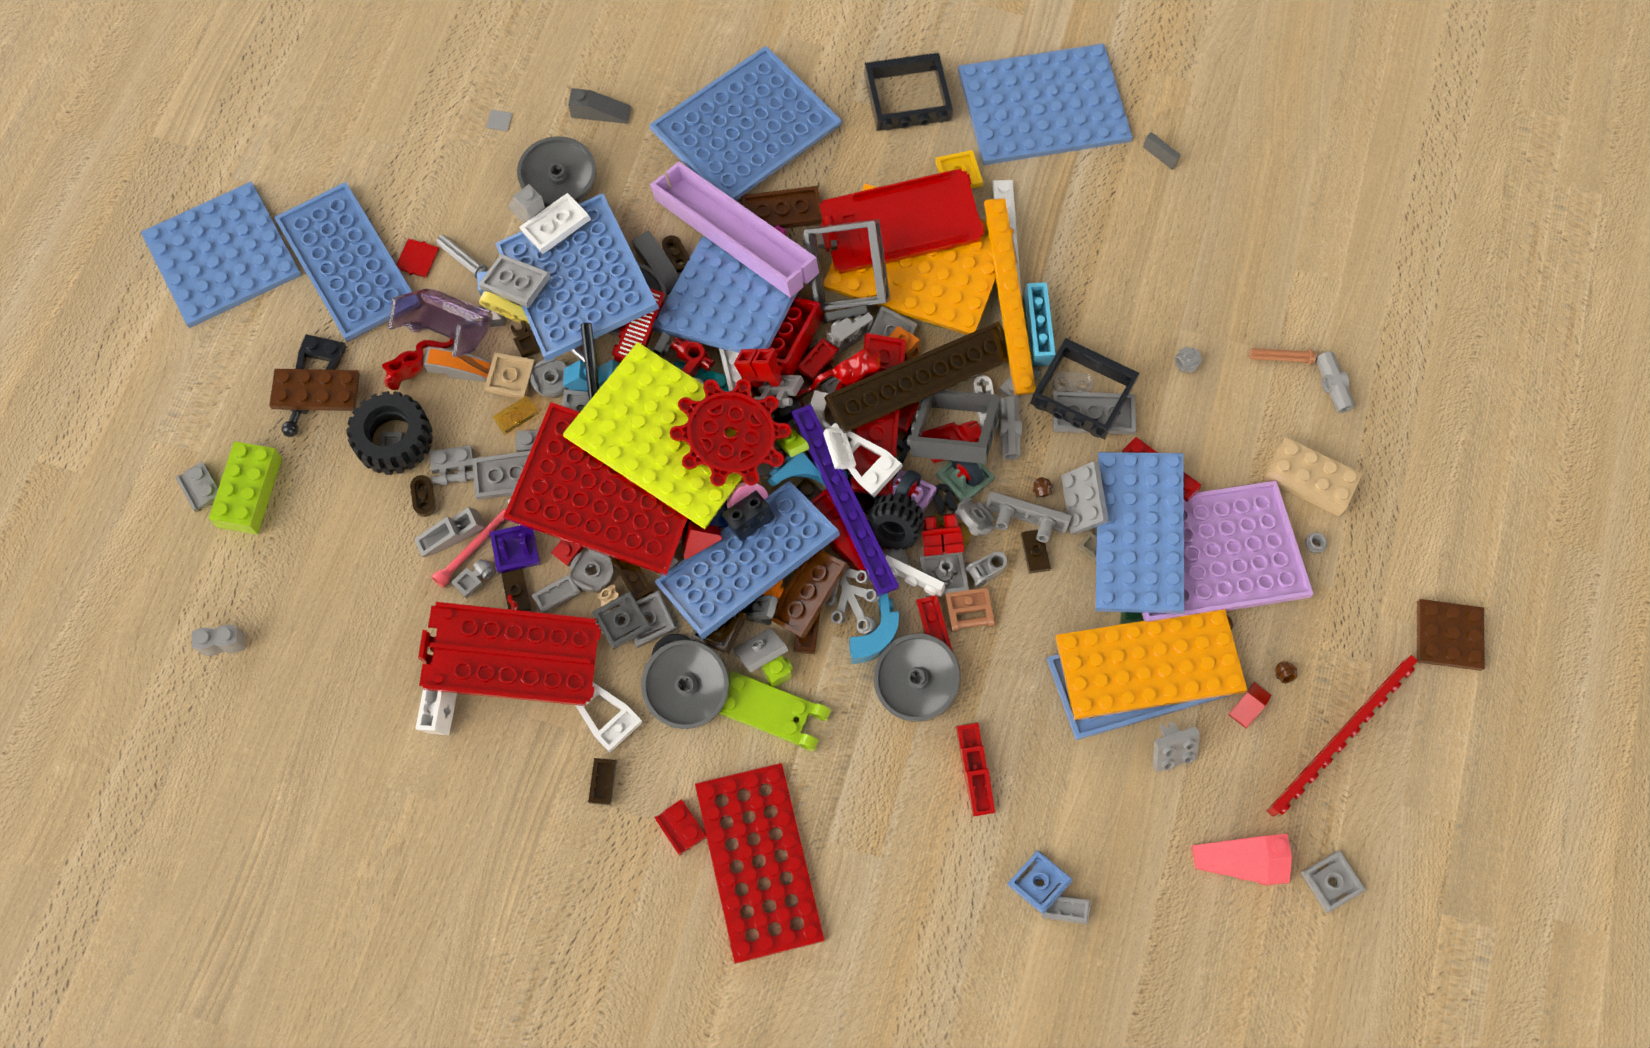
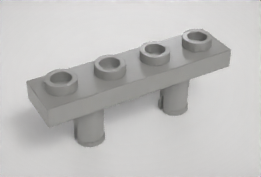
(1028, 512)

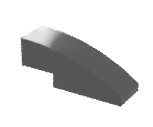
(656, 259)

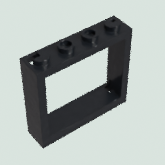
(906, 66)
(1096, 363)

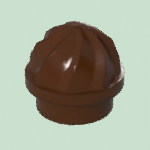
(1042, 487)
(1286, 672)

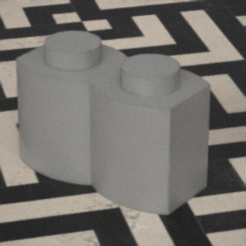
(214, 641)

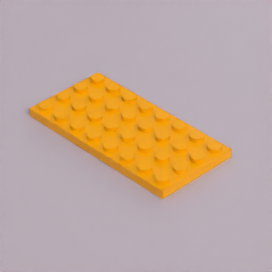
(1150, 664)

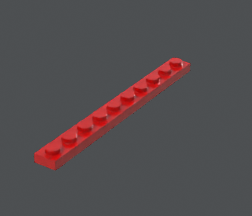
(1338, 742)

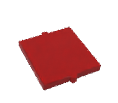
(417, 258)

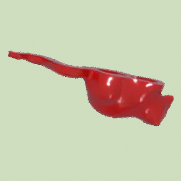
(409, 363)
(850, 370)

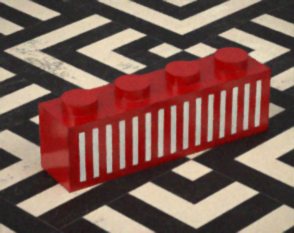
(637, 330)

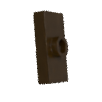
(1035, 552)
(515, 585)
(602, 781)

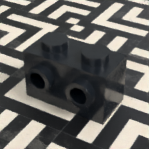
(748, 515)

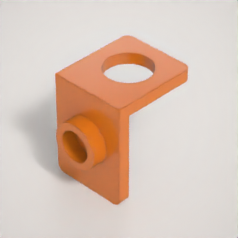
(911, 342)

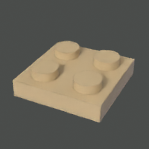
(509, 375)

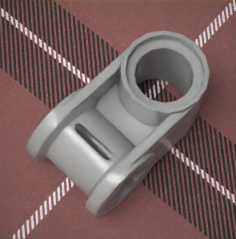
(983, 570)

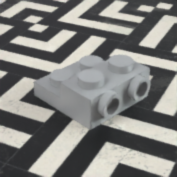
(846, 333)

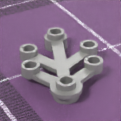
(849, 594)

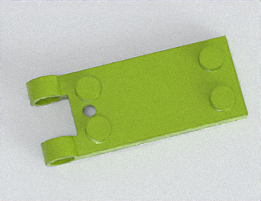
(771, 710)

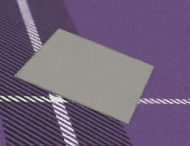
(499, 120)

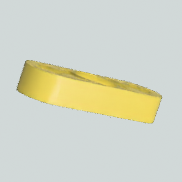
(503, 307)

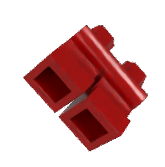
(759, 366)
(951, 533)

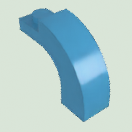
(872, 645)

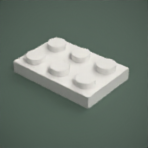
(555, 223)

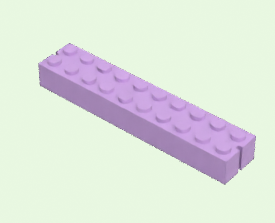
(735, 229)

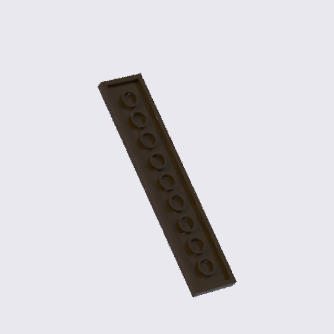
(918, 378)

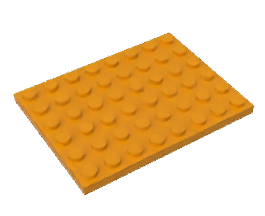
(937, 287)

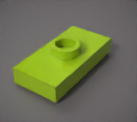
(793, 444)

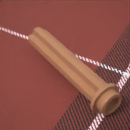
(1283, 355)

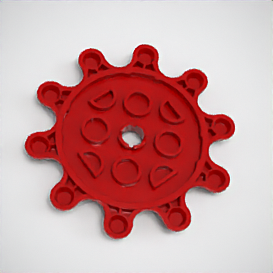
(734, 411)

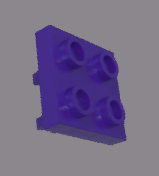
(514, 548)

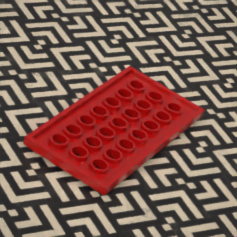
(750, 875)

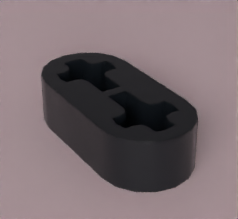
(949, 499)

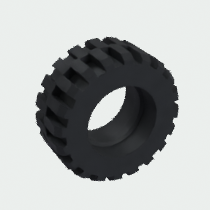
(379, 411)

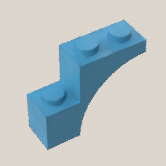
(576, 378)
(796, 467)

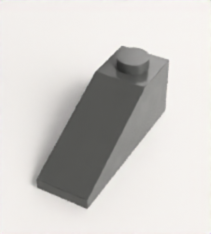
(595, 106)

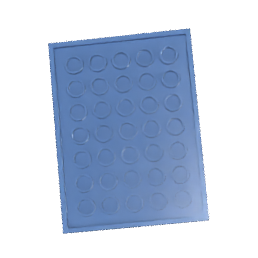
(1044, 104)
(746, 124)
(589, 281)

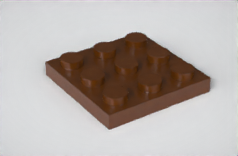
(1450, 635)

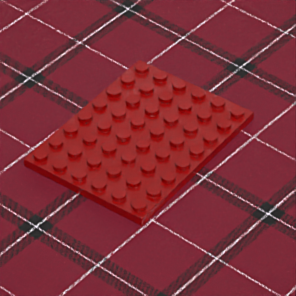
(589, 503)

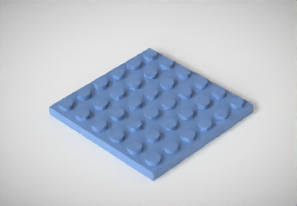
(220, 254)
(722, 303)

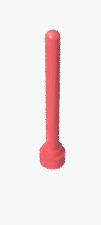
(442, 577)

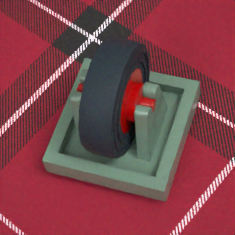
(965, 478)

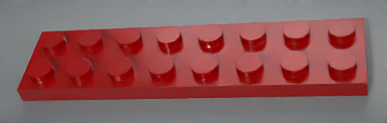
(884, 430)

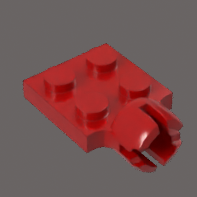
(965, 432)

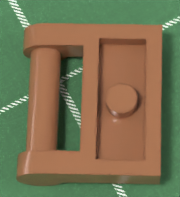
(969, 602)

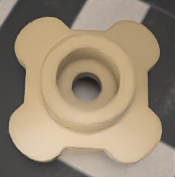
(608, 595)

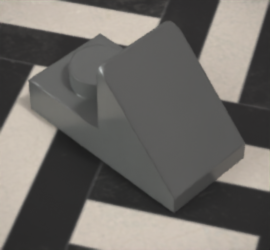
(761, 609)

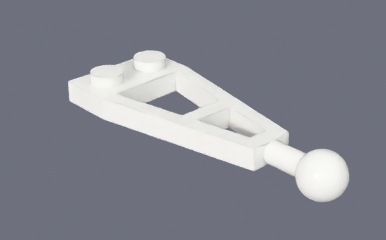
(880, 472)
(618, 727)

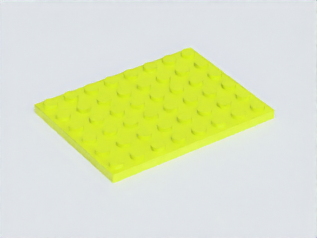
(630, 432)

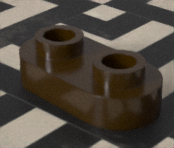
(677, 254)
(422, 497)

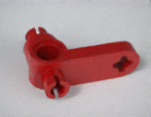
(693, 365)

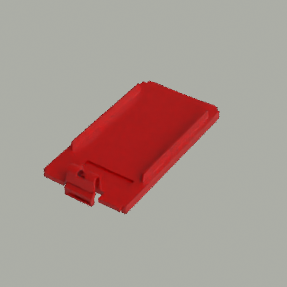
(913, 215)
(509, 654)

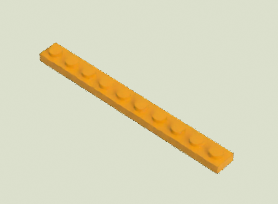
(1010, 297)

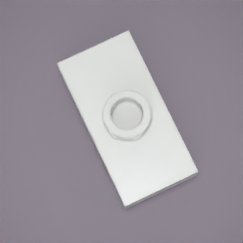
(839, 449)

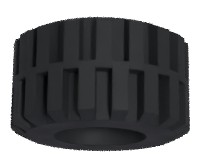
(896, 521)

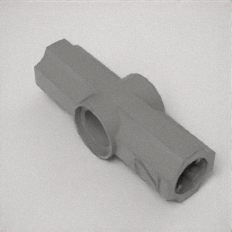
(1335, 382)
(1010, 428)

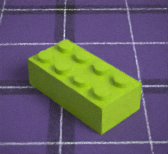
(245, 488)

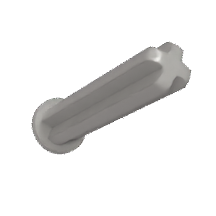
(460, 255)

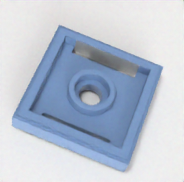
(1044, 870)

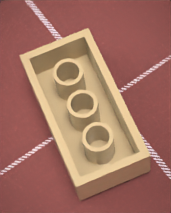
(1312, 476)

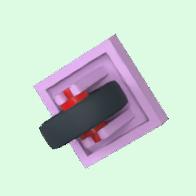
(912, 486)

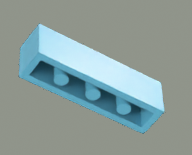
(1039, 324)

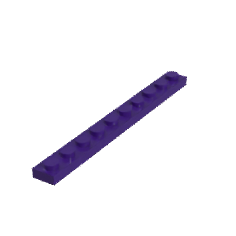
(846, 503)

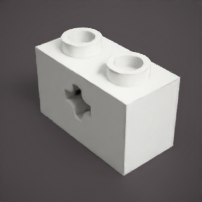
(436, 712)

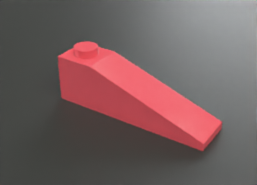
(1252, 859)

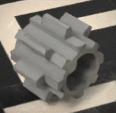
(1188, 359)

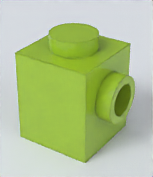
(777, 671)

